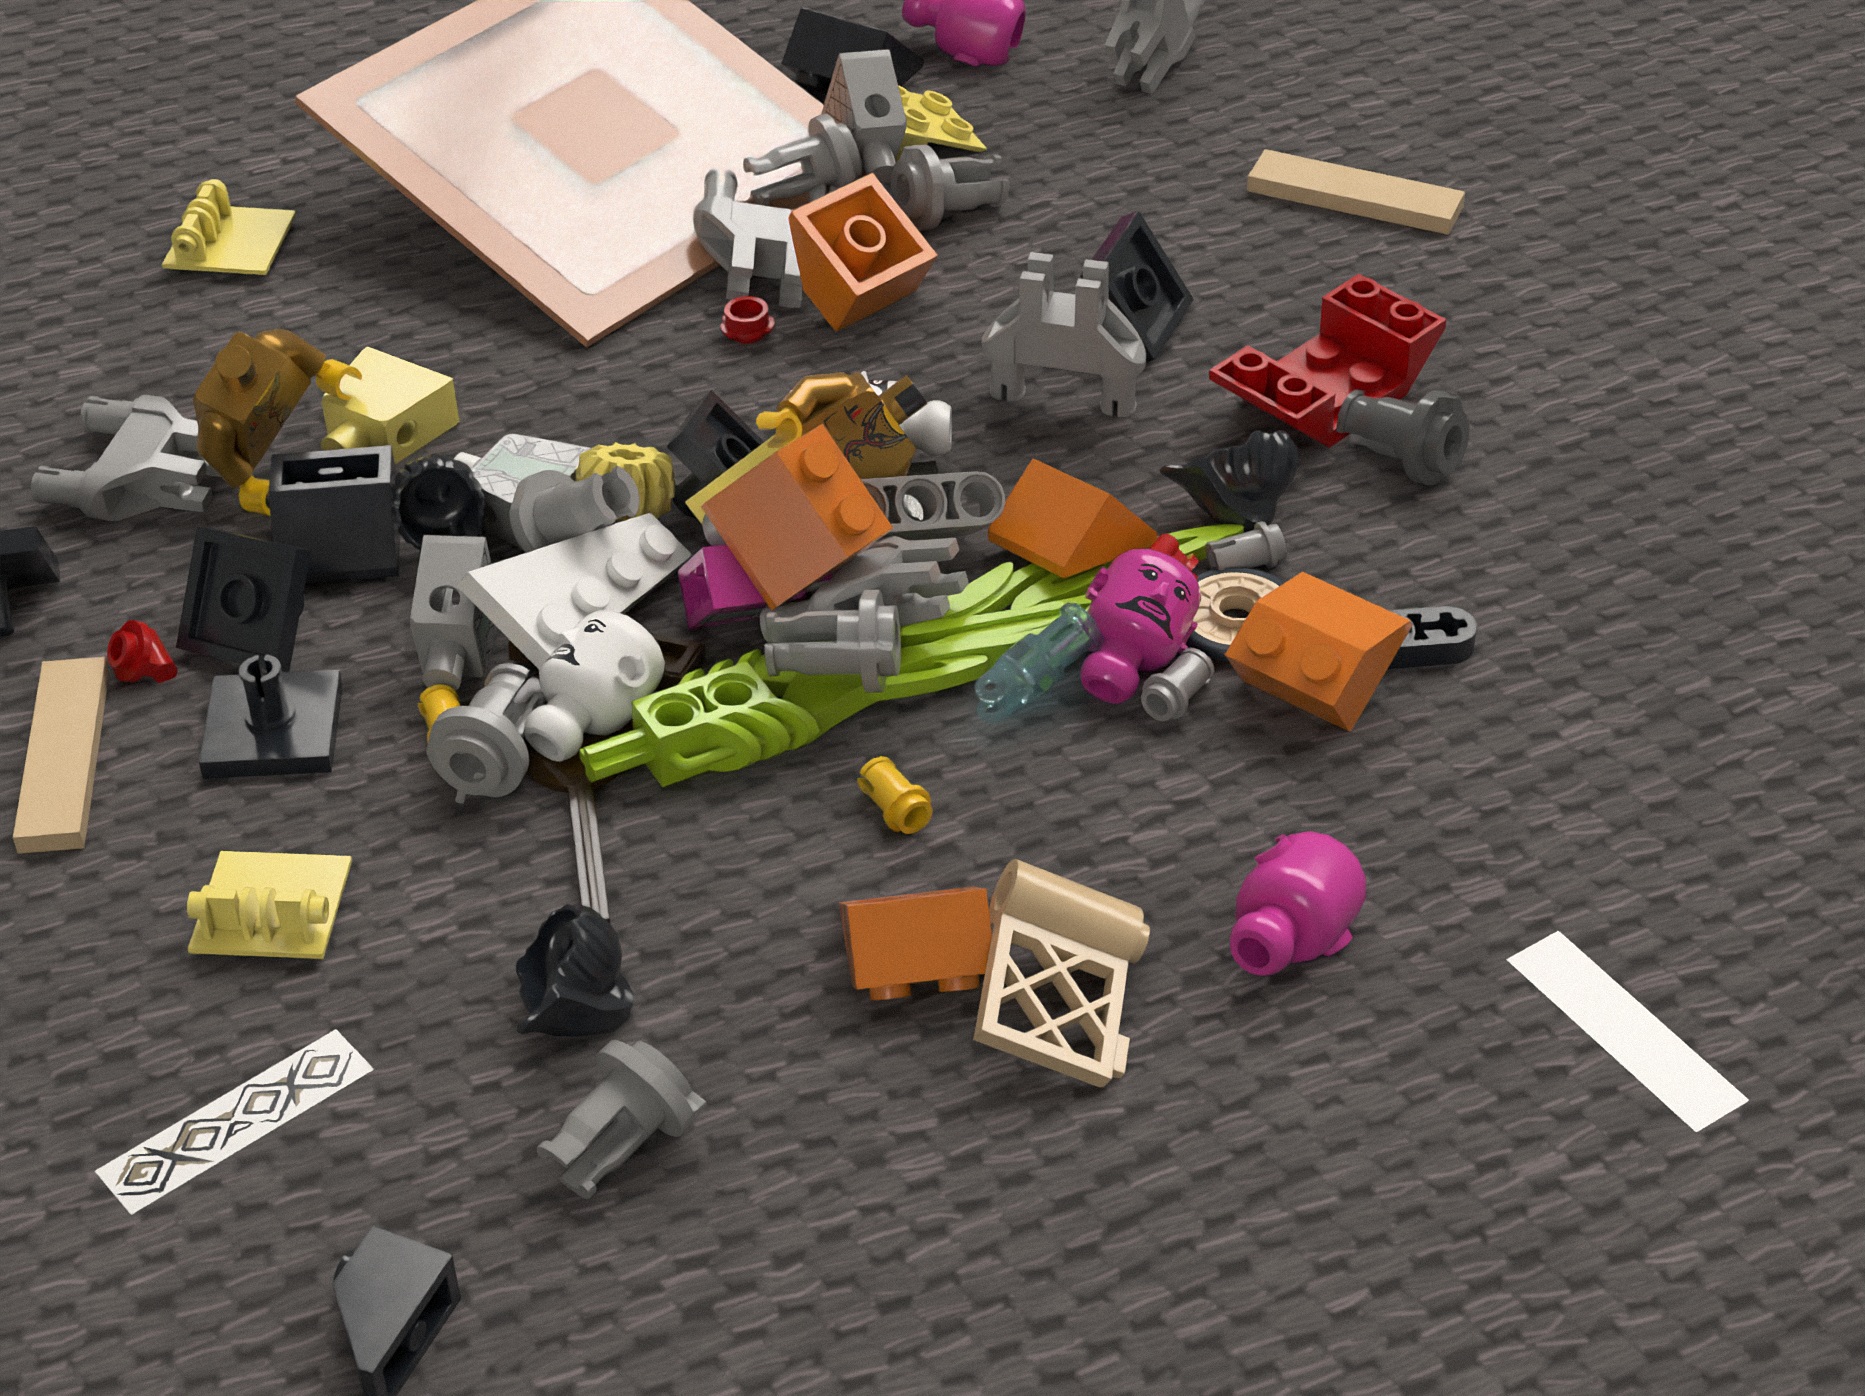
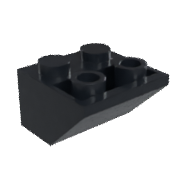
(337, 510)

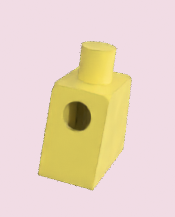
(389, 406)

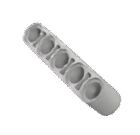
(939, 500)

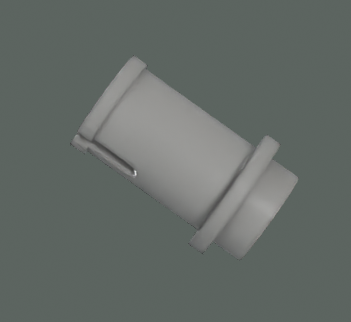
(1248, 549)
(1168, 693)

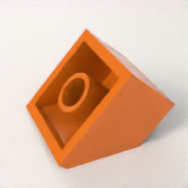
(857, 251)
(797, 517)
(1317, 648)
(917, 940)

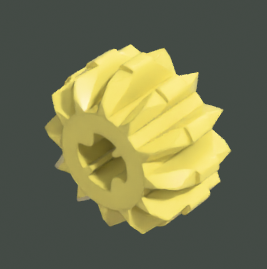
(647, 466)

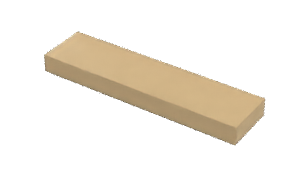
(1356, 191)
(61, 756)

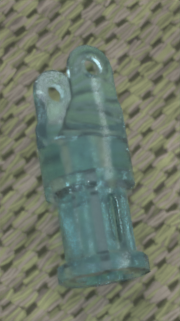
(1036, 662)

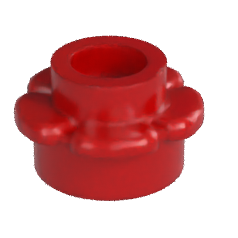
(746, 319)

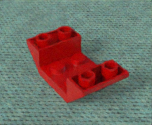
(1364, 343)

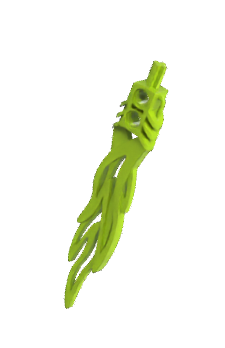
(733, 713)

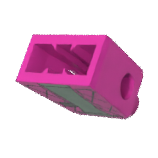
(720, 591)

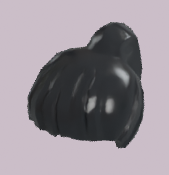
(1240, 481)
(436, 499)
(574, 976)

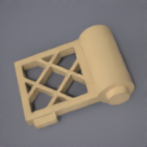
(1066, 931)

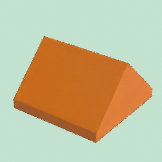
(1066, 523)

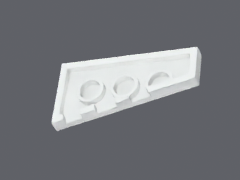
(562, 583)

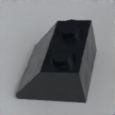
(821, 38)

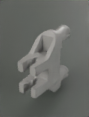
(1154, 35)
(749, 238)
(1065, 333)
(141, 468)
(898, 568)

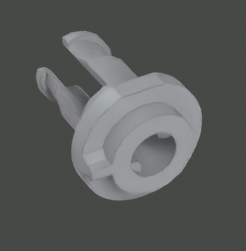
(825, 156)
(931, 186)
(556, 508)
(839, 642)
(482, 744)
(638, 1094)

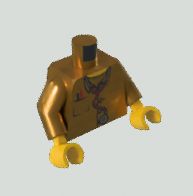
(250, 399)
(855, 417)

